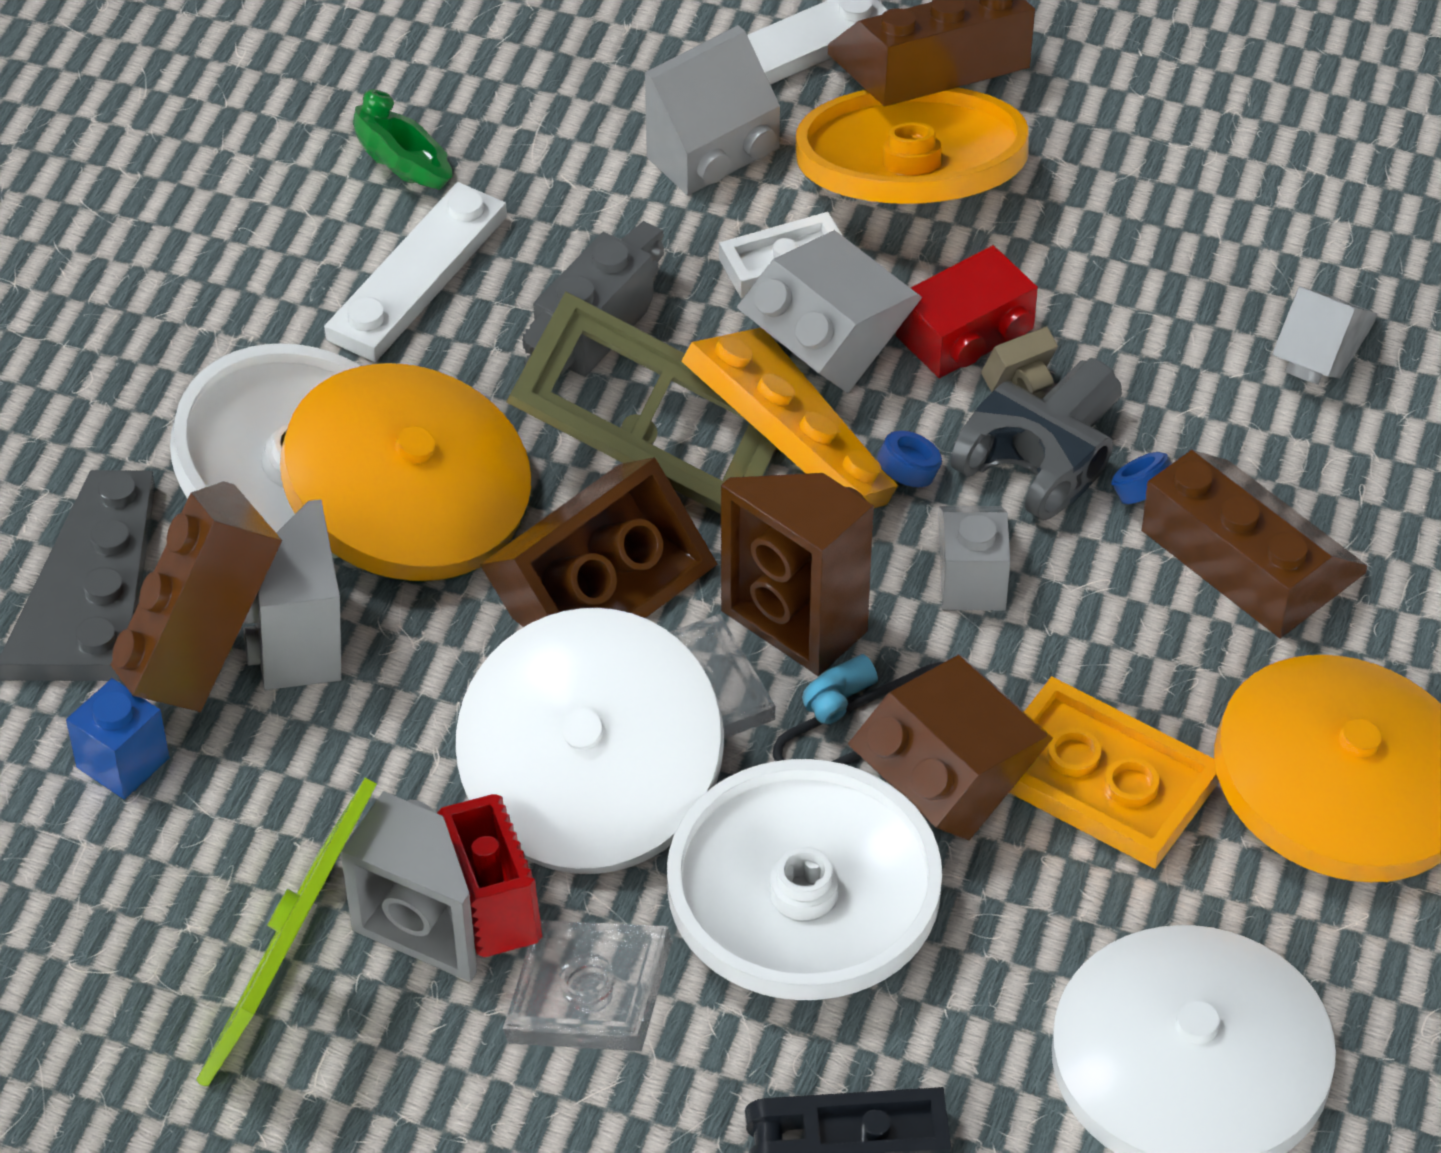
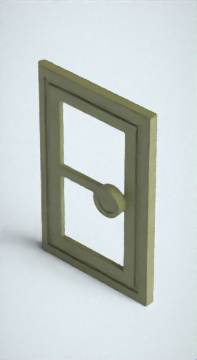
(637, 432)

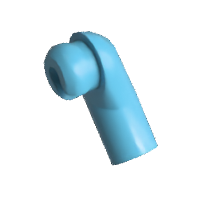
(829, 691)

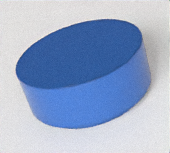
(909, 458)
(1132, 479)

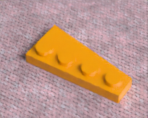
(787, 409)

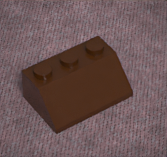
(936, 47)
(1246, 541)
(608, 547)
(797, 563)
(196, 598)

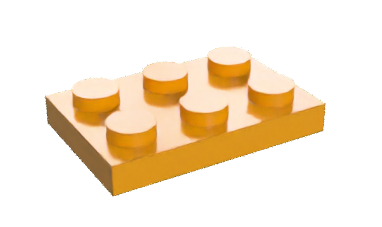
(1113, 774)

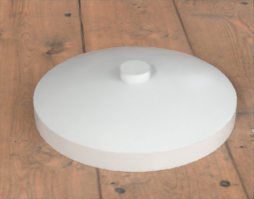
(238, 417)
(591, 738)
(804, 879)
(1192, 1045)

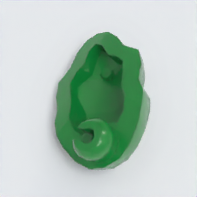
(400, 142)

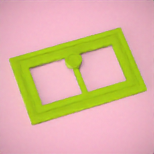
(286, 922)

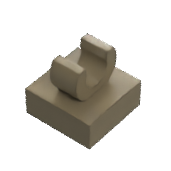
(1022, 362)

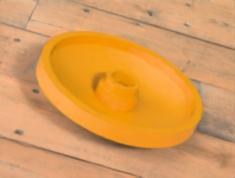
(913, 149)
(408, 470)
(1336, 766)

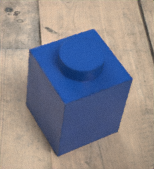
(118, 738)

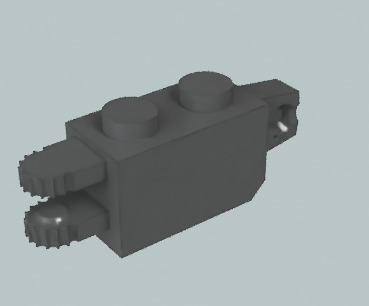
(610, 276)

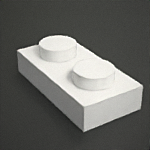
(750, 254)

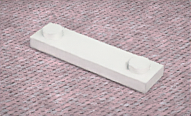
(804, 37)
(415, 272)

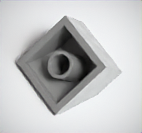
(710, 112)
(830, 306)
(297, 608)
(410, 885)

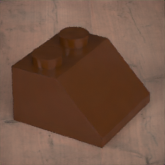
(951, 745)

